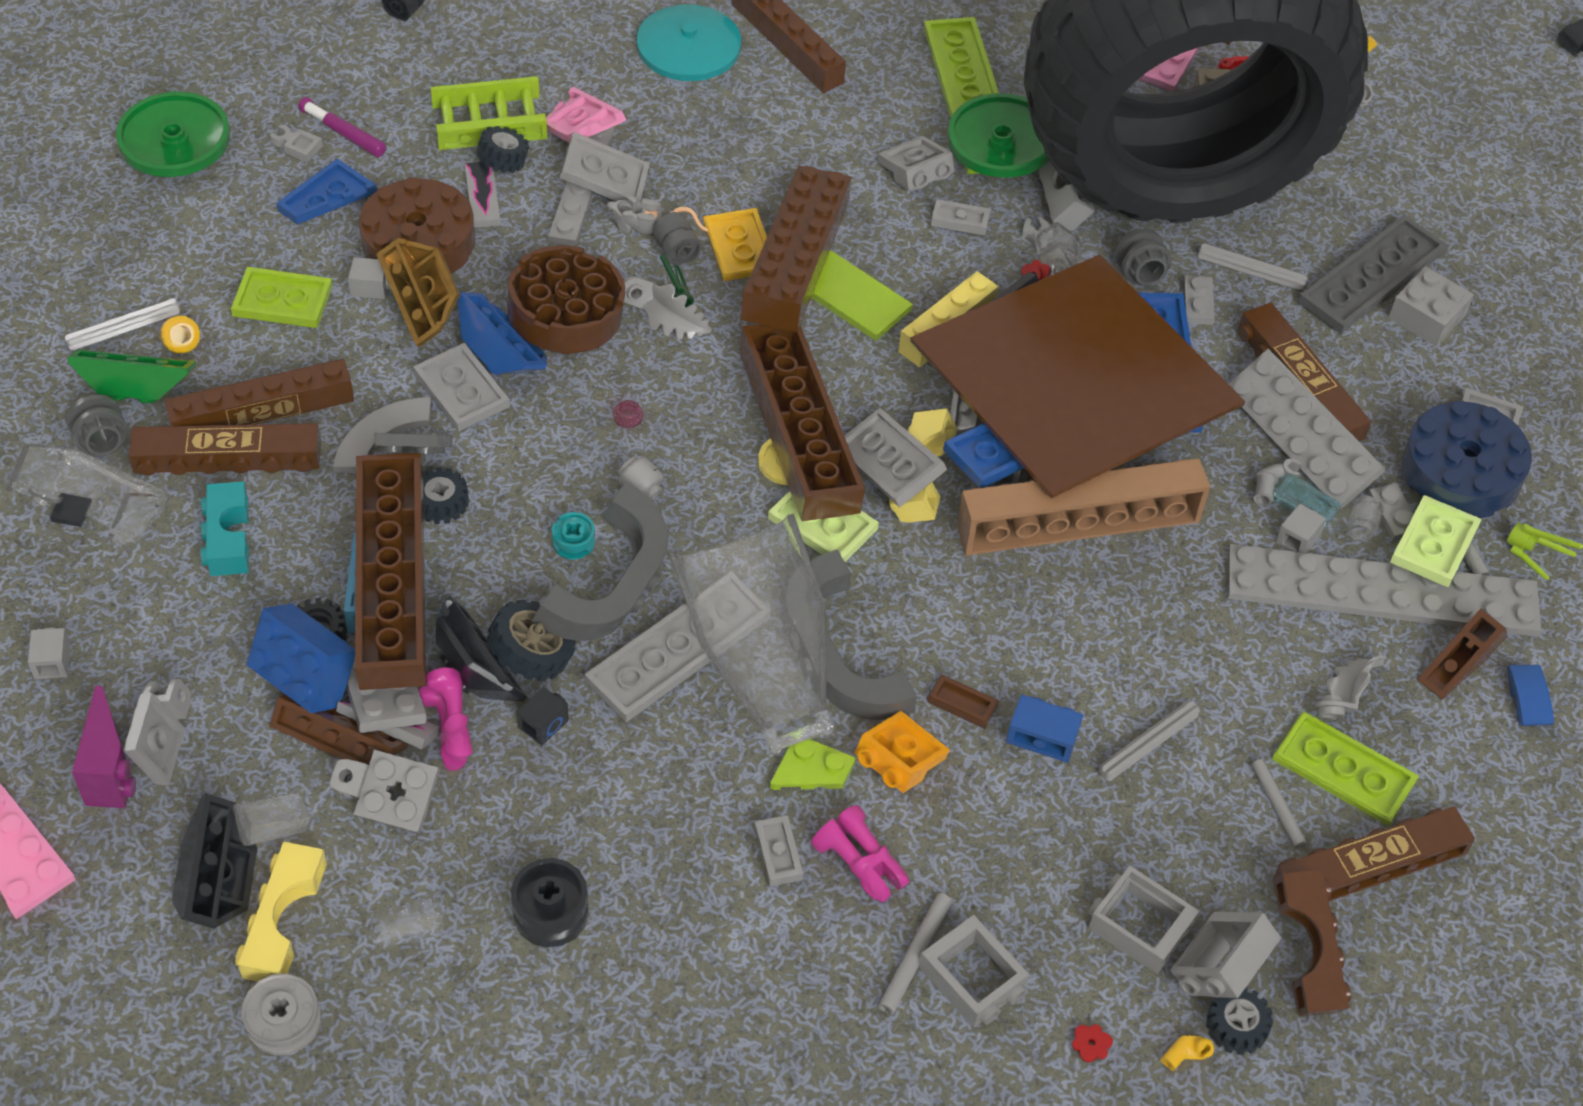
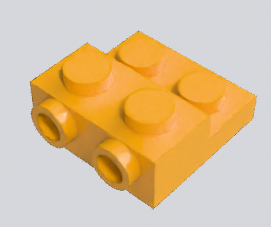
(900, 751)

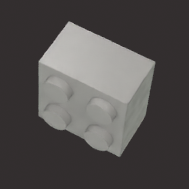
(1430, 306)

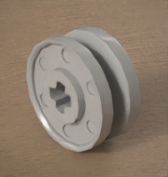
(285, 1033)

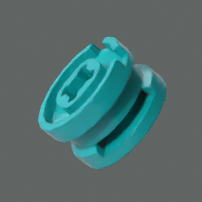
(573, 535)

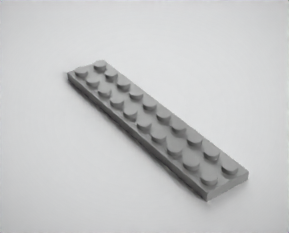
(1378, 589)

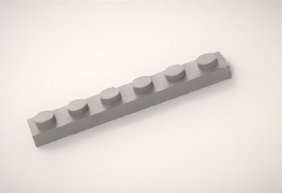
(574, 205)

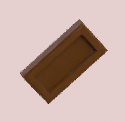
(963, 701)

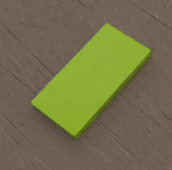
(859, 297)
(1345, 768)

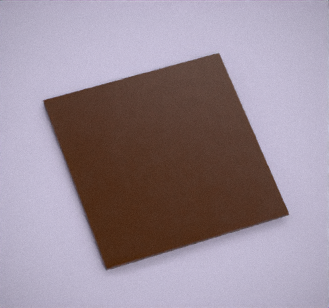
(1076, 374)

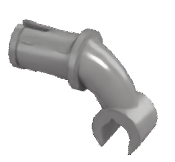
(1269, 476)

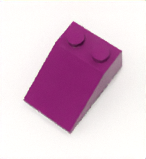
(100, 763)

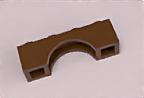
(1306, 900)

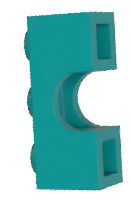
(225, 550)

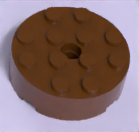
(420, 213)
(565, 299)

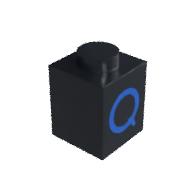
(543, 715)

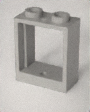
(1157, 897)
(1252, 942)
(937, 955)

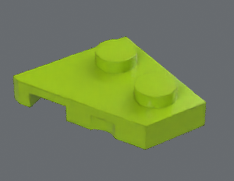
(813, 766)

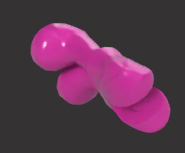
(445, 693)
(866, 868)

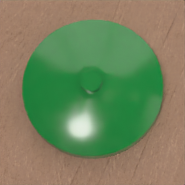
(173, 134)
(996, 136)

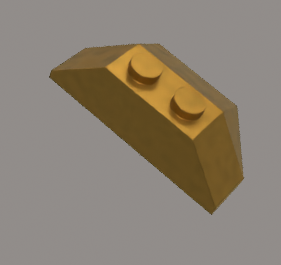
(420, 286)

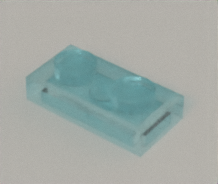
(1296, 492)

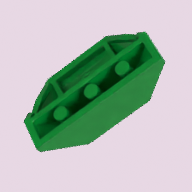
(129, 375)

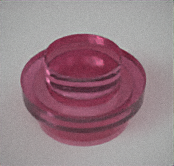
(628, 414)

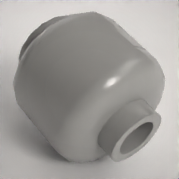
(643, 475)

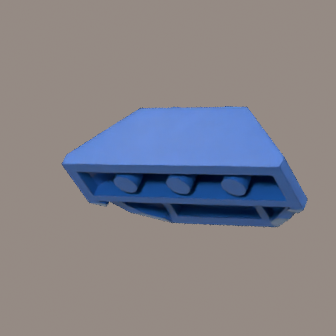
(494, 339)

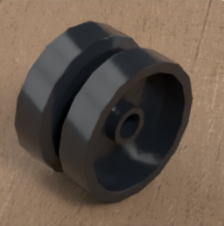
(549, 902)

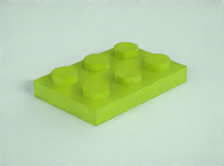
(282, 297)

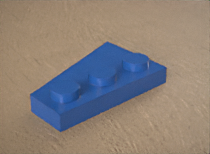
(326, 191)

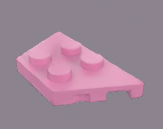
(582, 115)

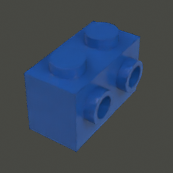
(1044, 728)

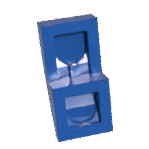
(1531, 695)

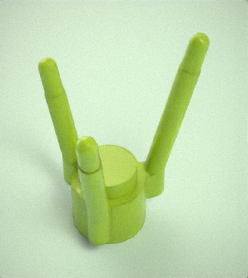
(1527, 537)

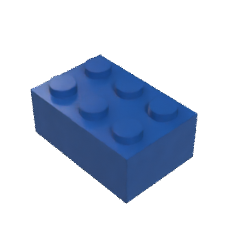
(301, 657)

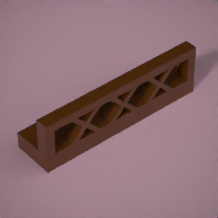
(331, 732)

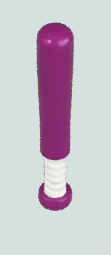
(354, 134)

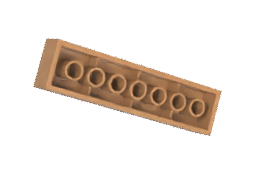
(1104, 506)

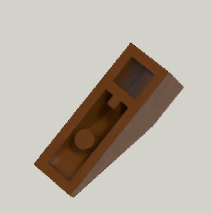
(1464, 654)

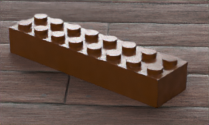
(796, 249)
(801, 423)
(390, 572)

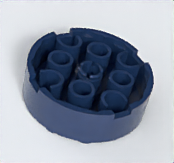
(1467, 457)

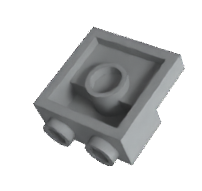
(917, 163)

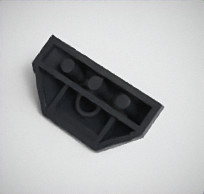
(469, 652)
(213, 866)

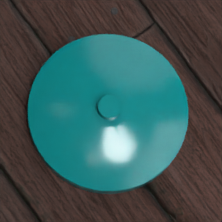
(689, 42)

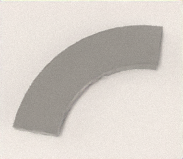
(388, 419)

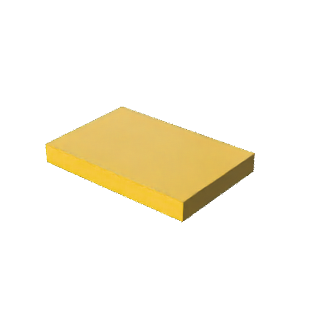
(736, 241)

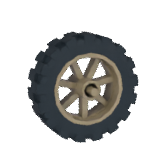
(521, 648)

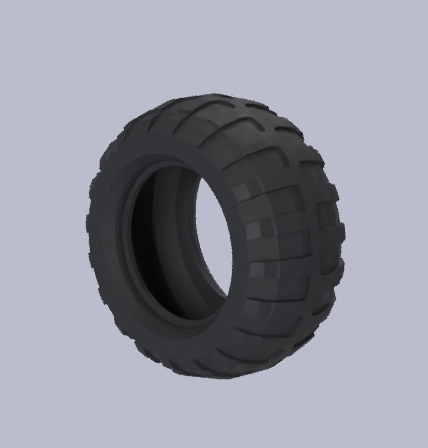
(1203, 145)

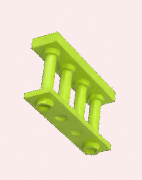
(468, 133)

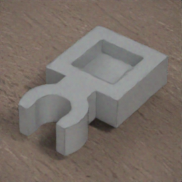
(298, 144)

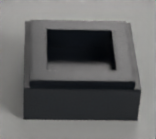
(70, 510)

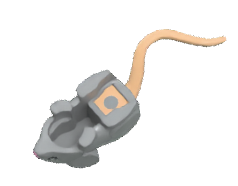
(642, 215)

